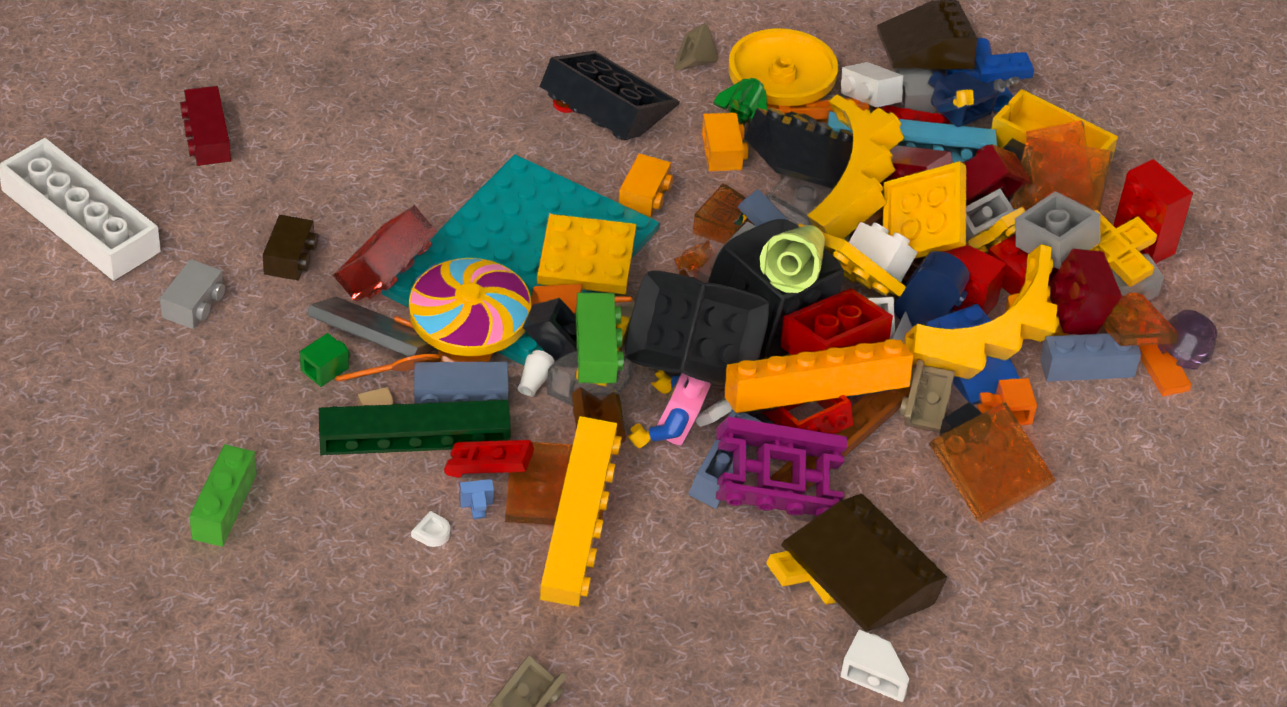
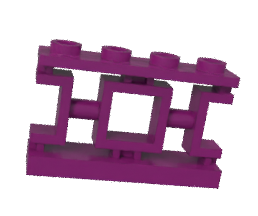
(781, 444)

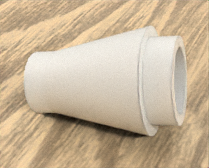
(535, 372)

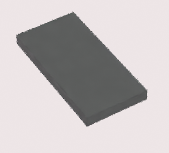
(369, 326)

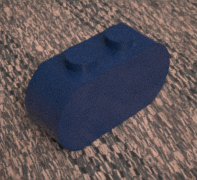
(933, 289)

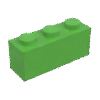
(598, 338)
(223, 495)

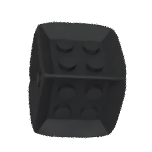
(740, 268)
(694, 326)

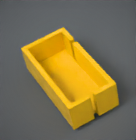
(1030, 112)

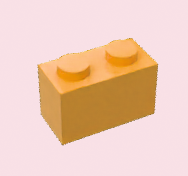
(723, 141)
(646, 185)

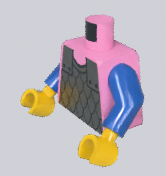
(678, 413)

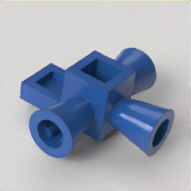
(999, 66)

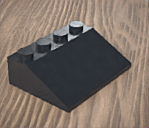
(606, 93)
(799, 147)

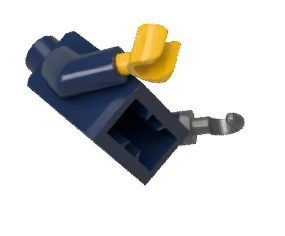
(964, 97)

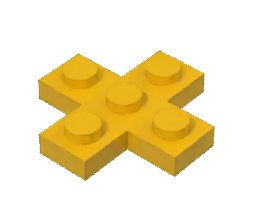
(1123, 247)

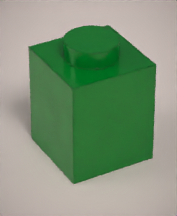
(324, 359)

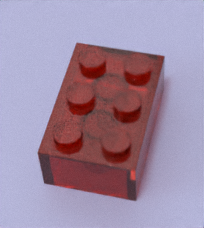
(385, 254)

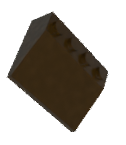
(930, 37)
(866, 563)

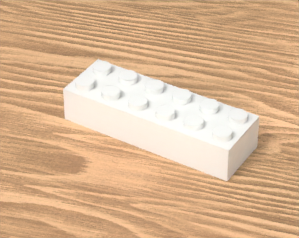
(79, 208)

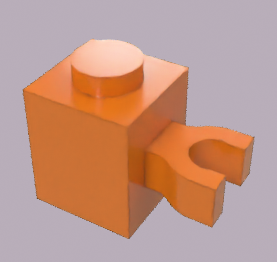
(1017, 395)

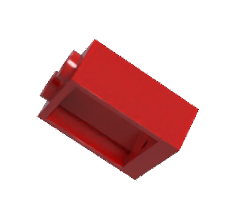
(837, 413)

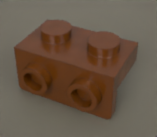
(590, 406)

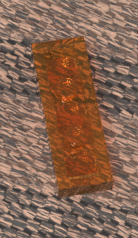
(694, 256)

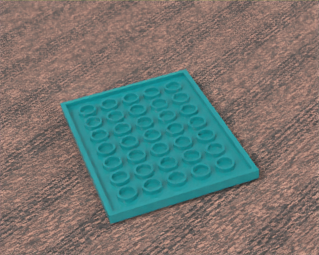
(509, 226)

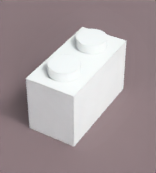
(872, 84)
(885, 250)

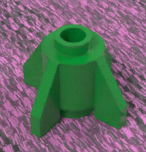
(743, 99)

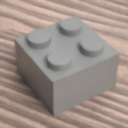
(1058, 224)

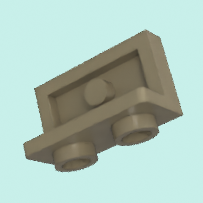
(927, 397)
(529, 687)

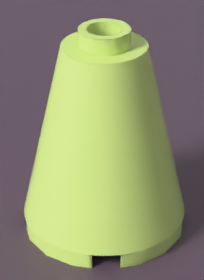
(793, 258)

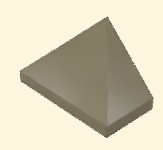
(696, 49)

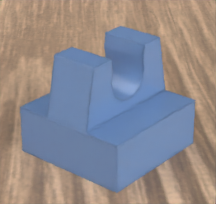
(477, 496)

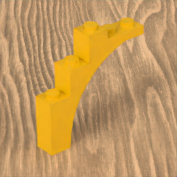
(859, 189)
(967, 348)

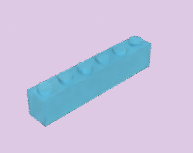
(959, 141)

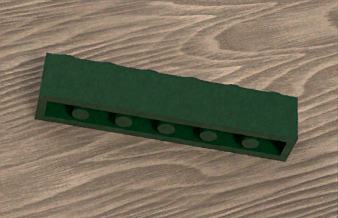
(411, 426)

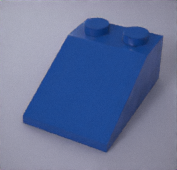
(995, 368)

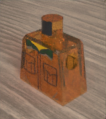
(720, 216)

